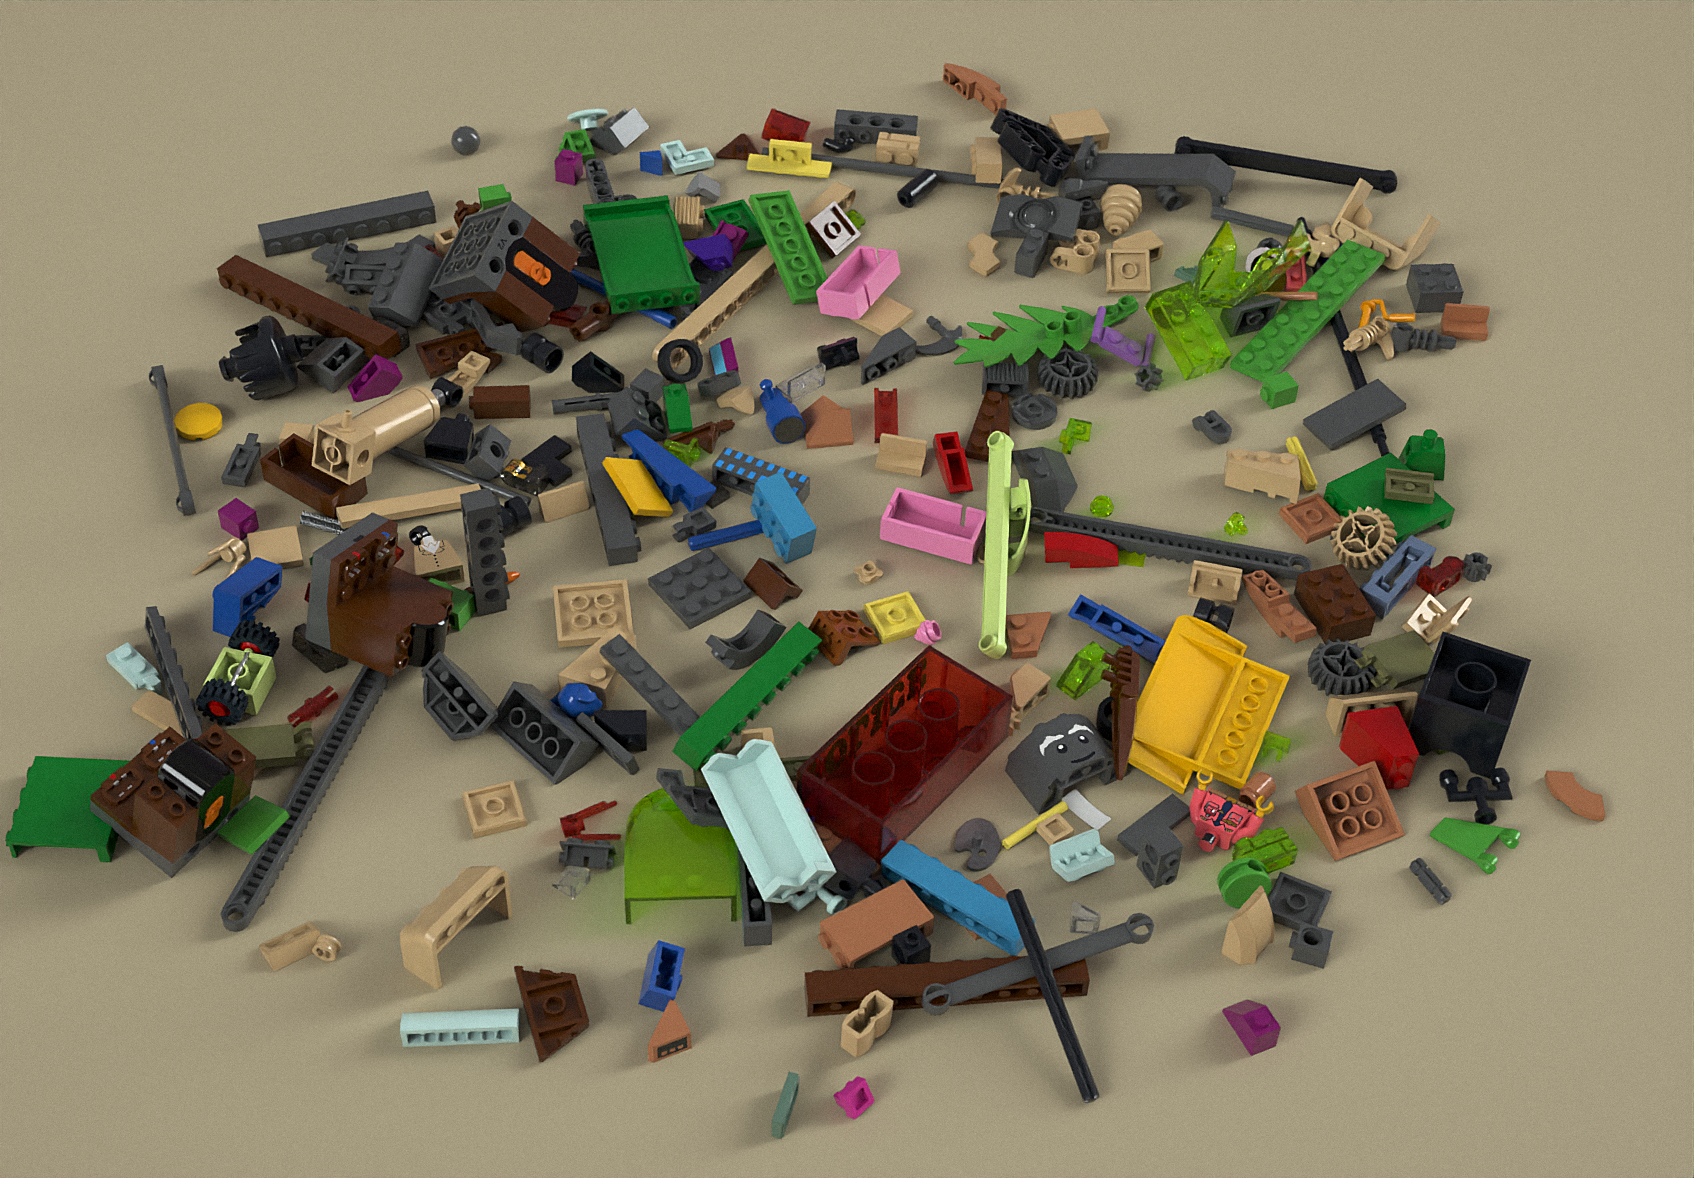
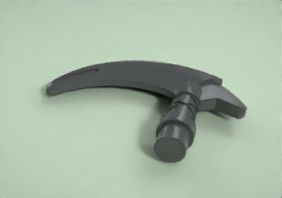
(945, 344)

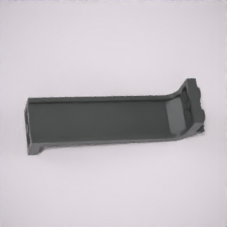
(1156, 169)

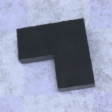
(549, 455)

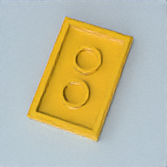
(637, 487)

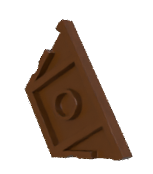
(552, 1008)

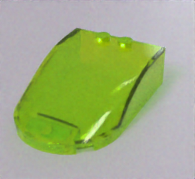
(675, 858)

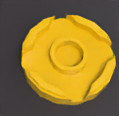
(198, 421)

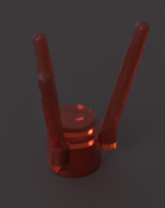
(573, 823)

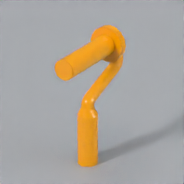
(1369, 307)

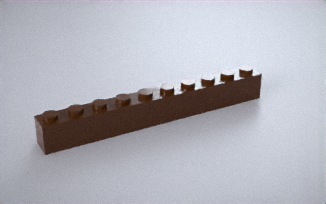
(307, 307)
(844, 989)

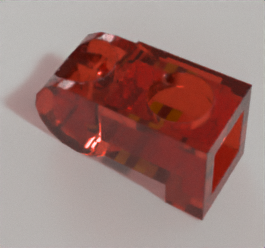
(1441, 576)

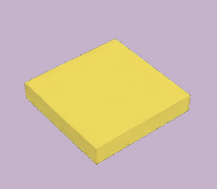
(894, 617)

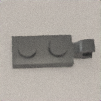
(242, 462)

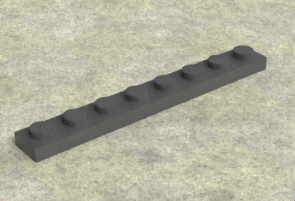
(172, 674)

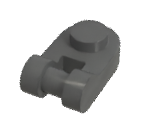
(1213, 427)

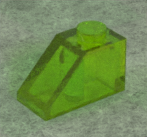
(1083, 671)

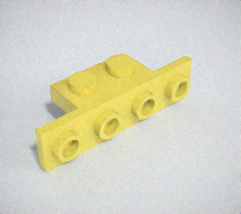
(789, 158)

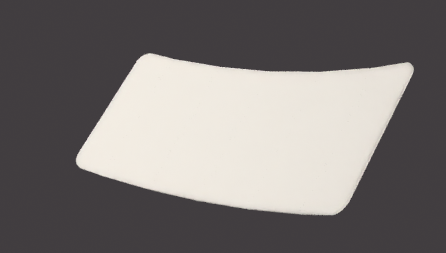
(1085, 810)

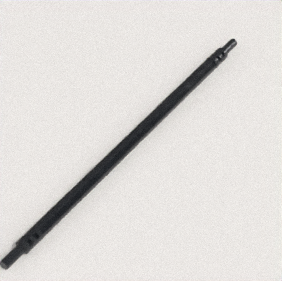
(1350, 358)

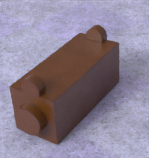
(500, 402)

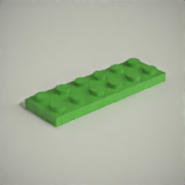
(789, 245)

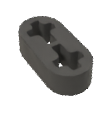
(719, 383)

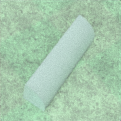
(460, 1027)

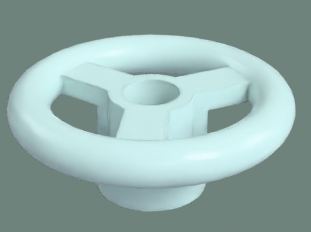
(588, 118)

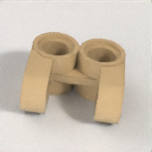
(1077, 254)

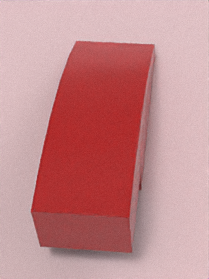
(952, 462)
(1079, 550)

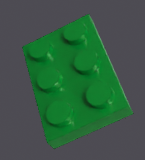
(739, 215)

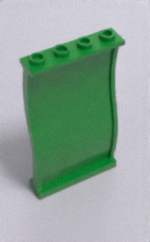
(640, 254)

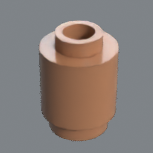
(1258, 785)

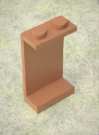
(873, 923)

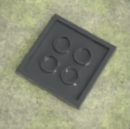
(699, 588)

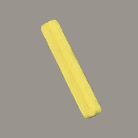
(1306, 473)

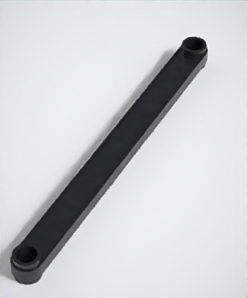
(1290, 165)

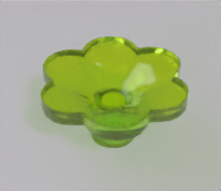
(855, 218)

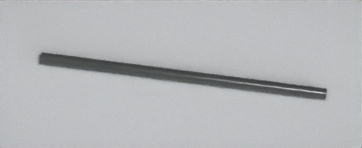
(893, 169)

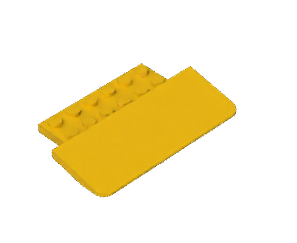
(1203, 708)

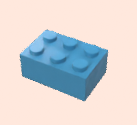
(783, 518)

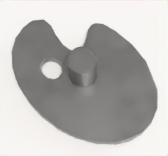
(978, 836)

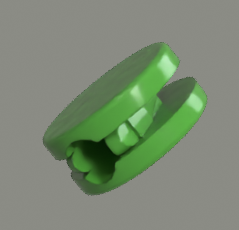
(1241, 879)

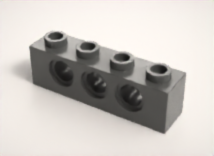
(865, 126)

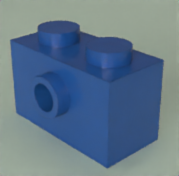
(661, 975)

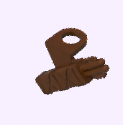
(706, 434)

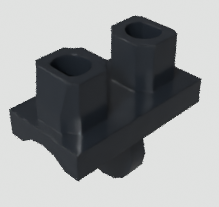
(838, 353)

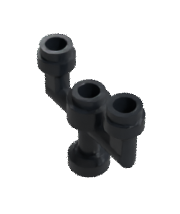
(1478, 791)

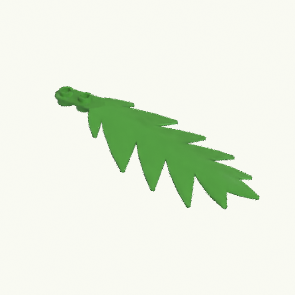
(1056, 327)

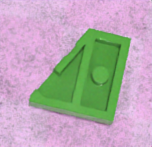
(578, 142)

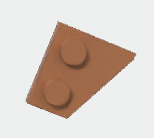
(1026, 633)

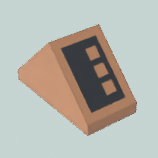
(670, 1035)

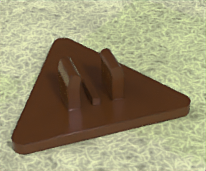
(738, 149)

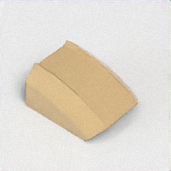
(1249, 929)

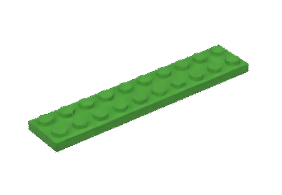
(1301, 320)

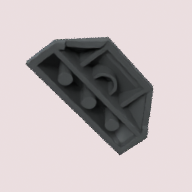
(1047, 475)
(455, 699)

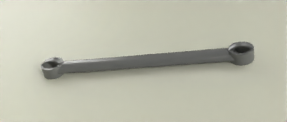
(185, 494)
(1022, 968)

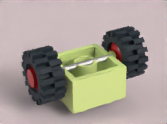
(240, 675)

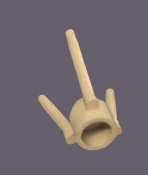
(230, 551)

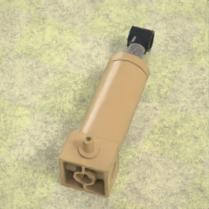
(348, 444)

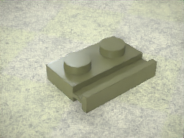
(1409, 486)

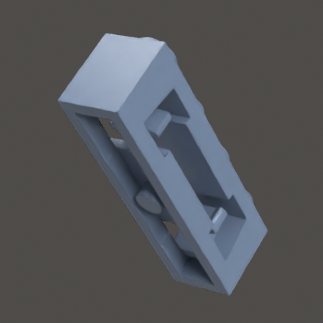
(1376, 592)

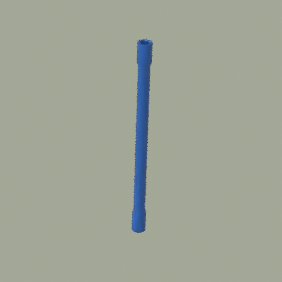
(656, 314)

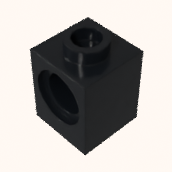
(910, 947)

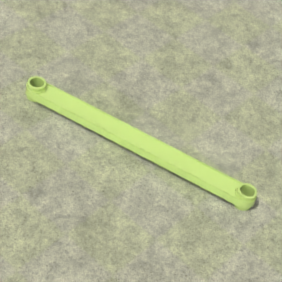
(996, 546)

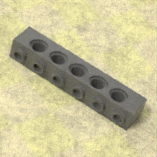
(484, 551)

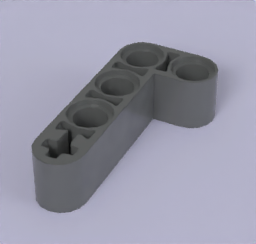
(599, 183)

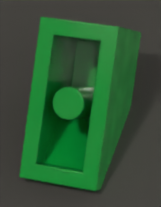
(677, 408)

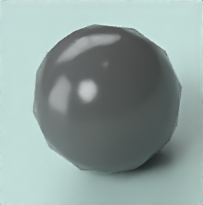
(465, 140)

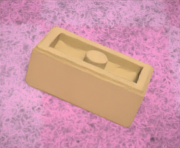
(563, 502)
(290, 946)

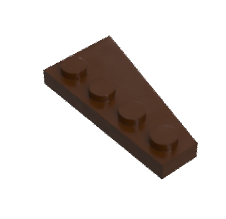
(445, 352)

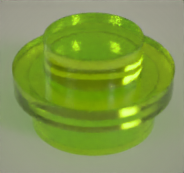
(1101, 506)

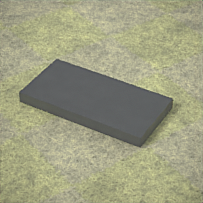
(1354, 414)

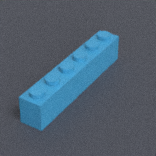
(954, 896)

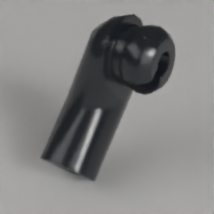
(846, 145)

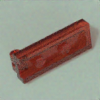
(885, 413)

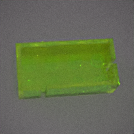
(1188, 330)

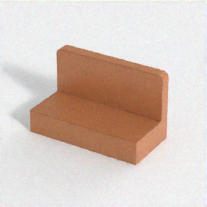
(1465, 321)

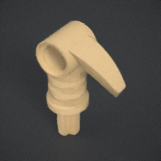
(1010, 186)
(1375, 332)

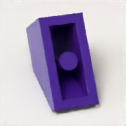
(712, 251)

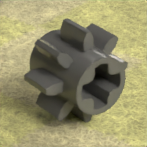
(1149, 377)
(1476, 567)

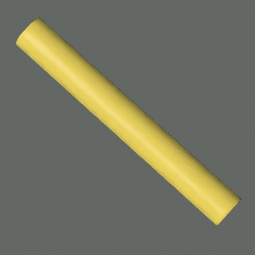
(1031, 827)

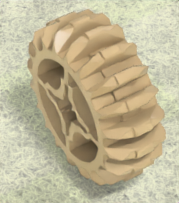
(1346, 543)

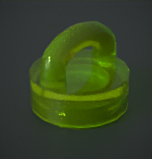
(1235, 524)

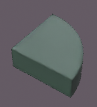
(1186, 274)

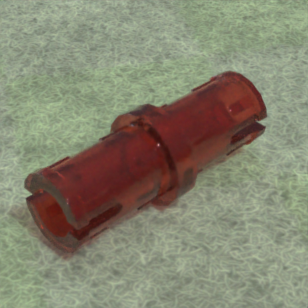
(313, 706)

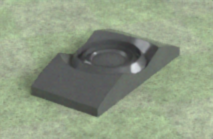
(1052, 215)

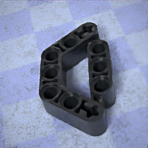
(1033, 146)

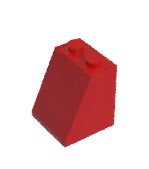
(1382, 738)

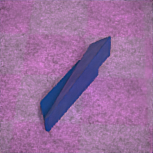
(669, 473)

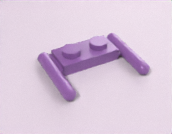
(1119, 344)

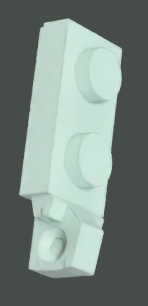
(135, 668)

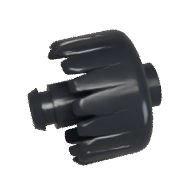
(264, 358)

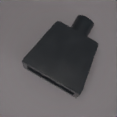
(450, 439)
(852, 871)

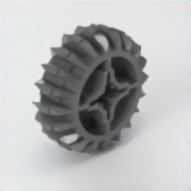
(1068, 373)
(1326, 667)

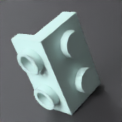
(1080, 856)

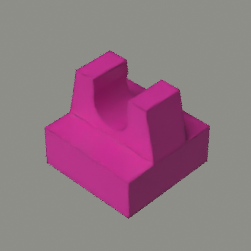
(855, 1097)

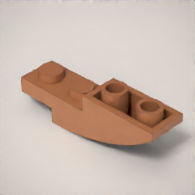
(974, 85)
(1275, 607)

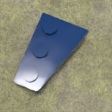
(244, 593)

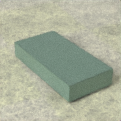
(785, 1105)

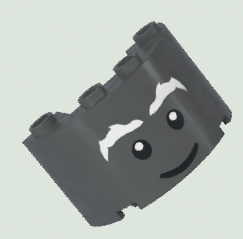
(1058, 757)

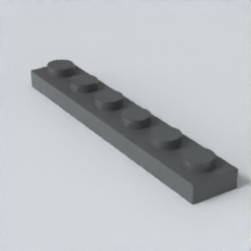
(649, 684)

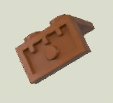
(840, 632)

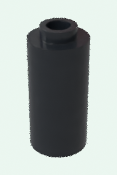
(917, 188)

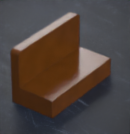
(771, 583)

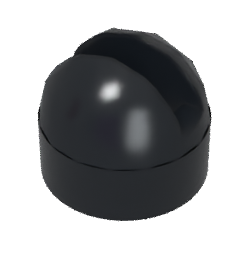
(415, 538)

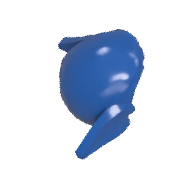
(577, 698)

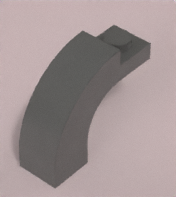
(749, 644)

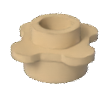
(868, 572)

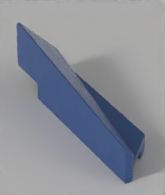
(1117, 628)

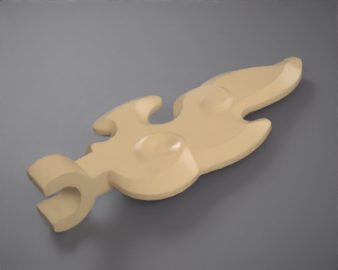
(1324, 246)

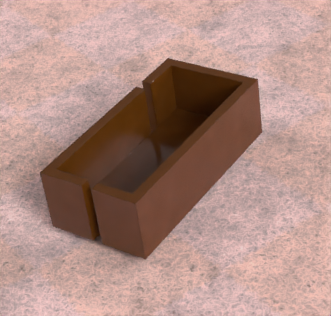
(306, 482)

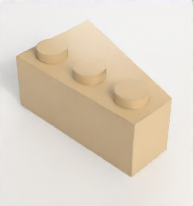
(1264, 472)
(595, 670)

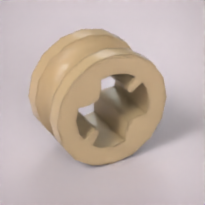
(326, 947)

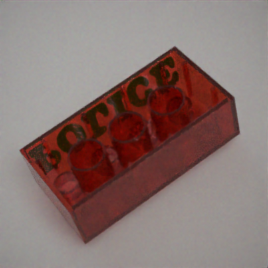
(904, 753)

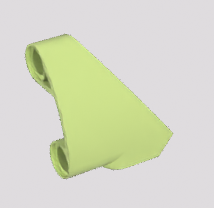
(1018, 524)

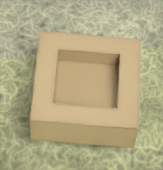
(1055, 829)

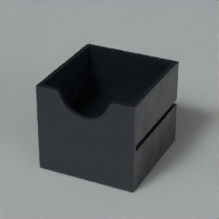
(1468, 701)

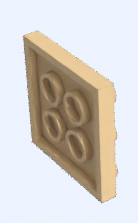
(591, 610)

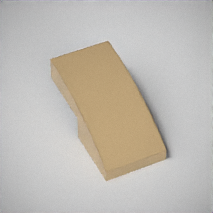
(470, 371)

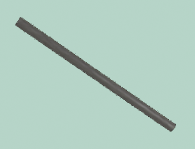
(456, 474)

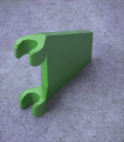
(1474, 840)

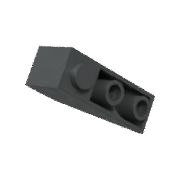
(888, 354)

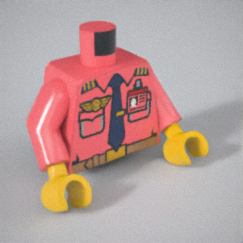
(1221, 818)

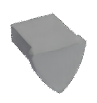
(705, 186)

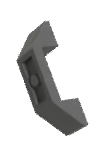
(502, 338)

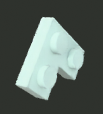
(683, 161)

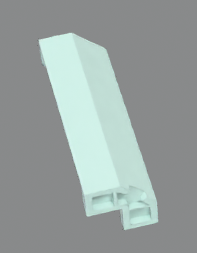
(768, 821)

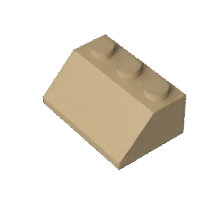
(1341, 705)

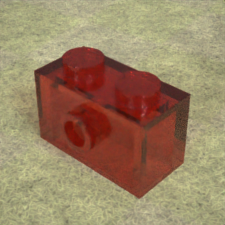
(785, 127)

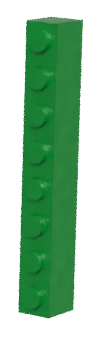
(747, 696)

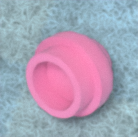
(928, 632)

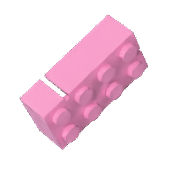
(858, 282)
(933, 525)

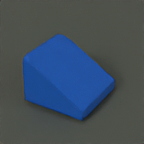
(651, 162)

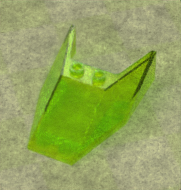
(1224, 287)

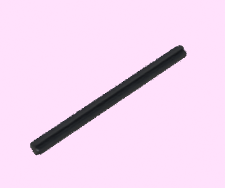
(1052, 996)

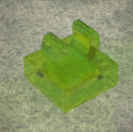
(1277, 743)

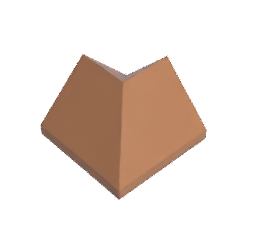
(827, 424)

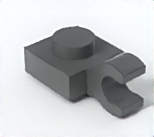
(695, 522)

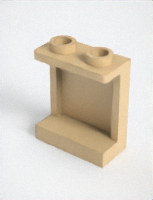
(1074, 126)

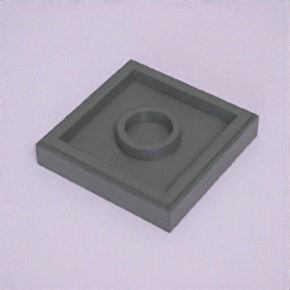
(1297, 901)

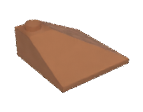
(1350, 811)

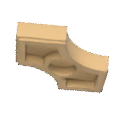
(983, 248)

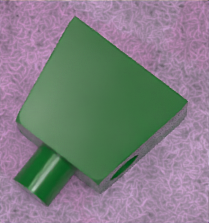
(1425, 454)

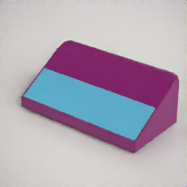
(723, 357)

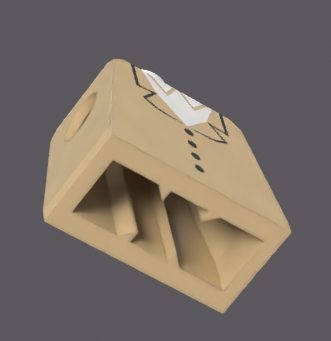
(438, 561)

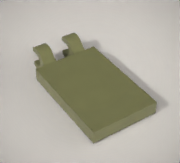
(1397, 660)
(275, 743)

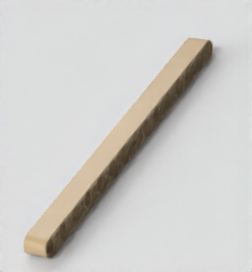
(743, 284)

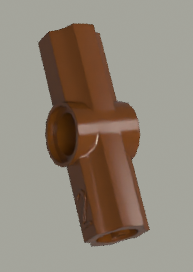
(595, 321)

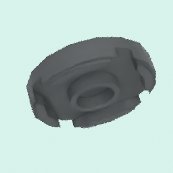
(1034, 411)

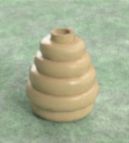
(1120, 208)

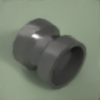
(1169, 197)

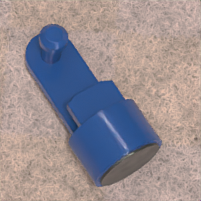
(782, 417)

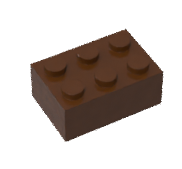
(1334, 604)

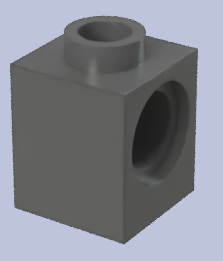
(1311, 945)

